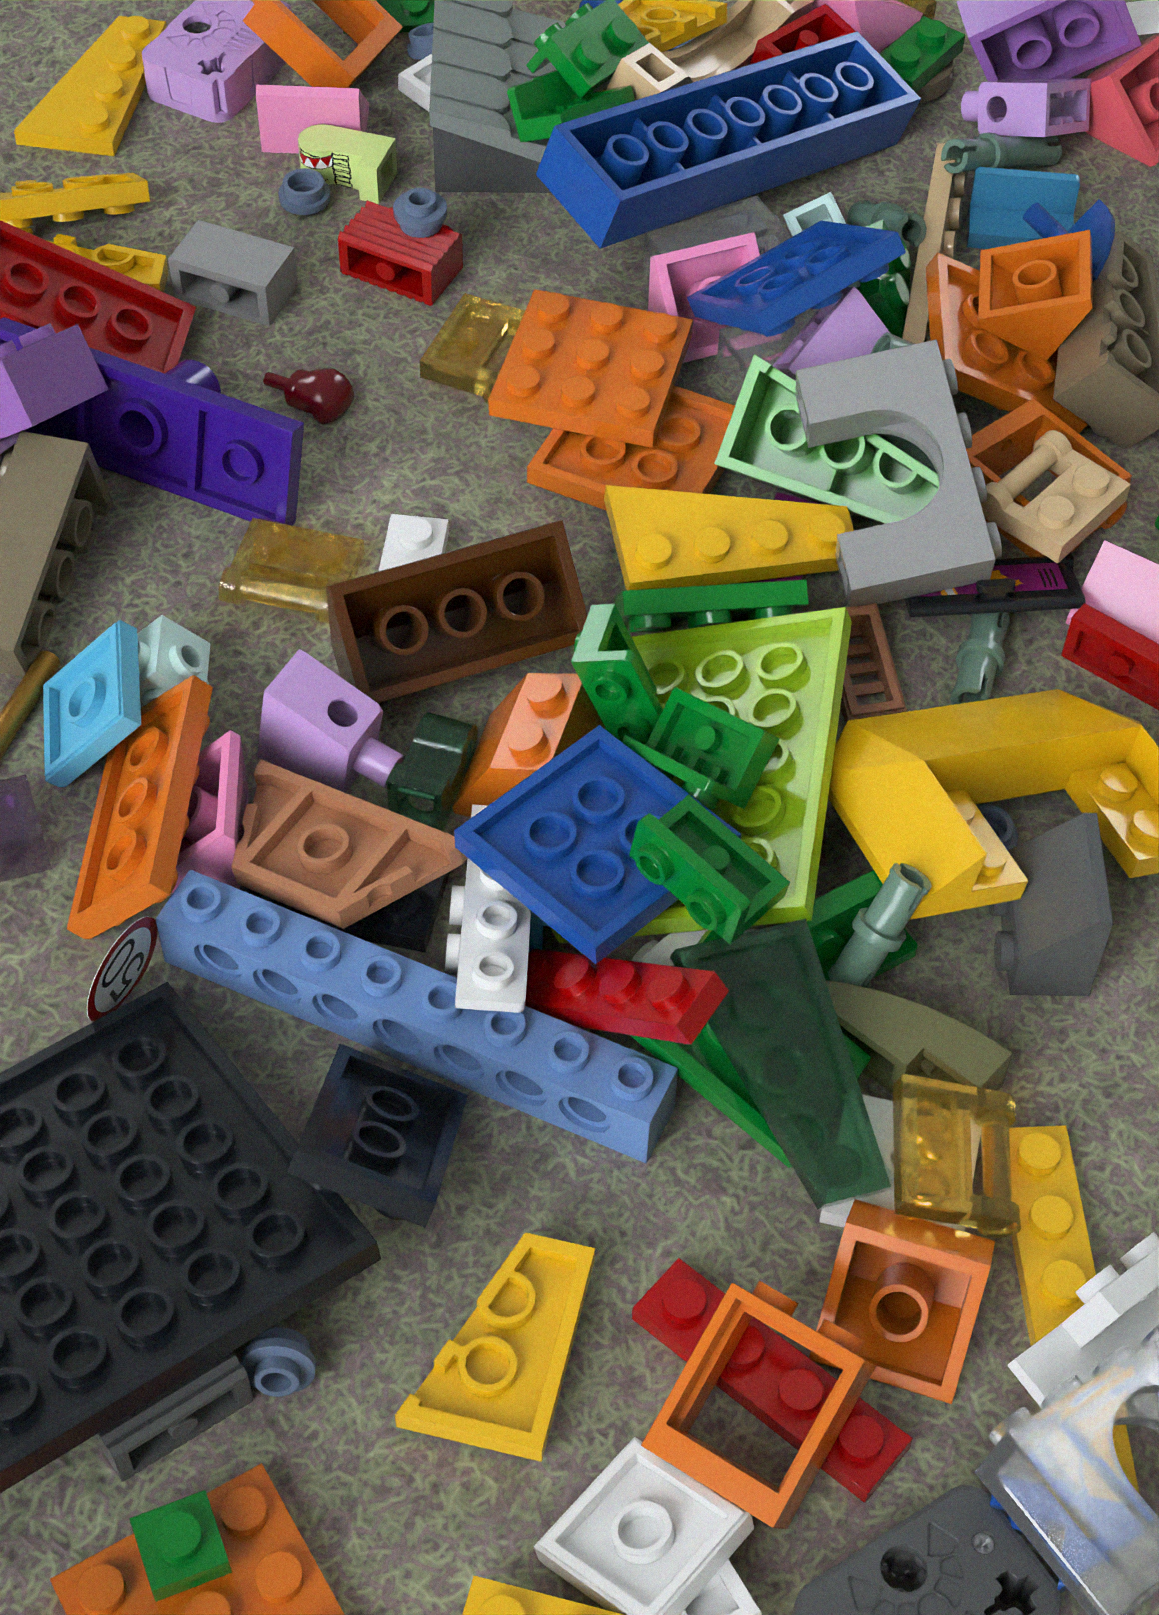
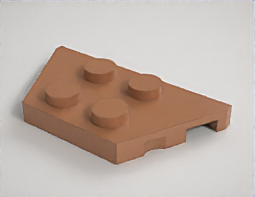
(333, 849)

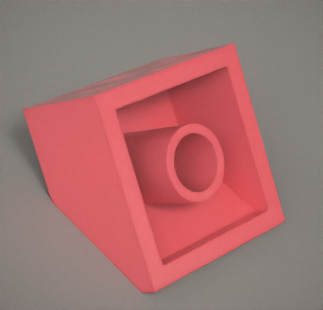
(1127, 102)

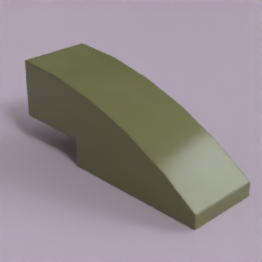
(916, 1040)

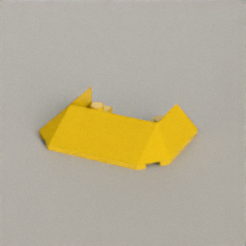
(915, 780)

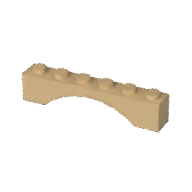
(710, 53)

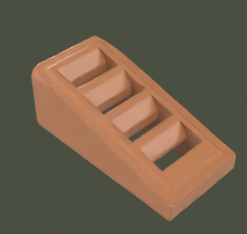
(869, 626)

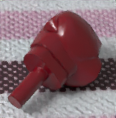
(319, 392)

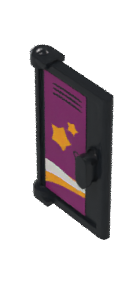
(1013, 587)

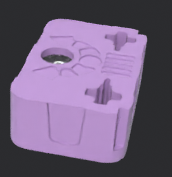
(209, 61)

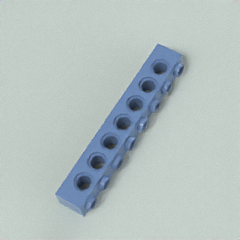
(412, 1015)

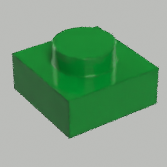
(180, 1545)

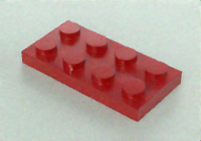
(113, 311)

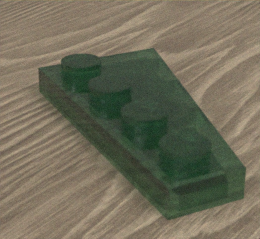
(793, 1057)

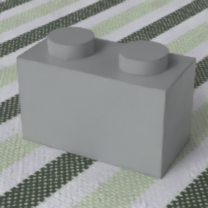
(233, 272)

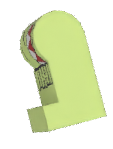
(350, 158)

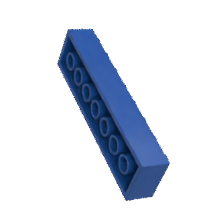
(725, 138)

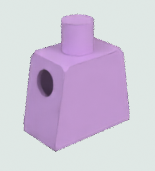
(1029, 106)
(834, 334)
(323, 727)

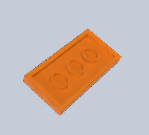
(142, 812)

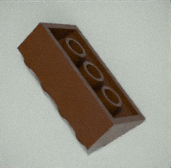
(456, 613)

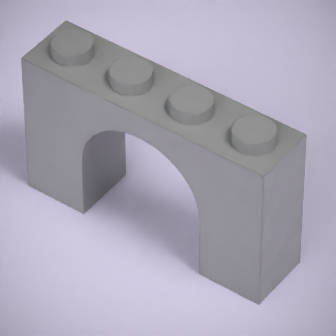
(909, 397)

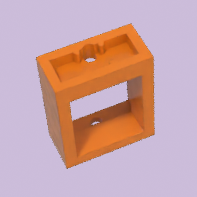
(308, 55)
(1012, 440)
(670, 1432)

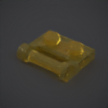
(468, 344)
(291, 557)
(936, 1159)

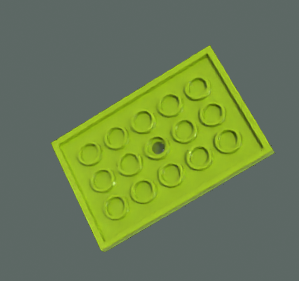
(788, 682)

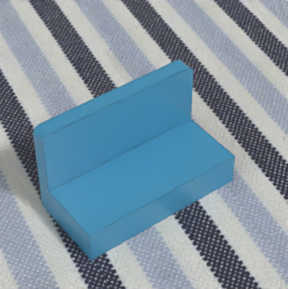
(1004, 195)

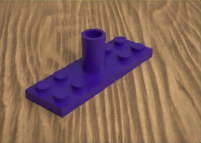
(184, 436)

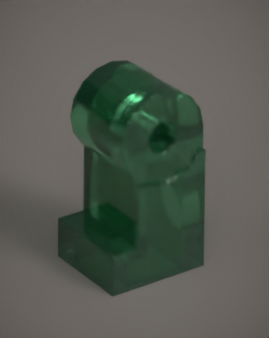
(433, 768)

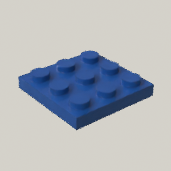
(797, 276)
(567, 841)

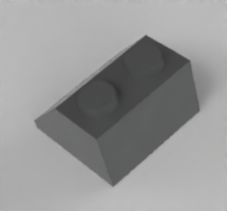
(1064, 917)

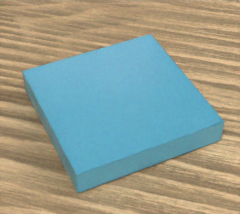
(91, 704)

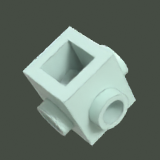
(168, 657)

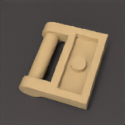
(1065, 509)

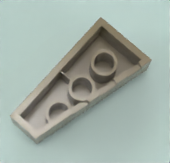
(1112, 357)
(45, 517)

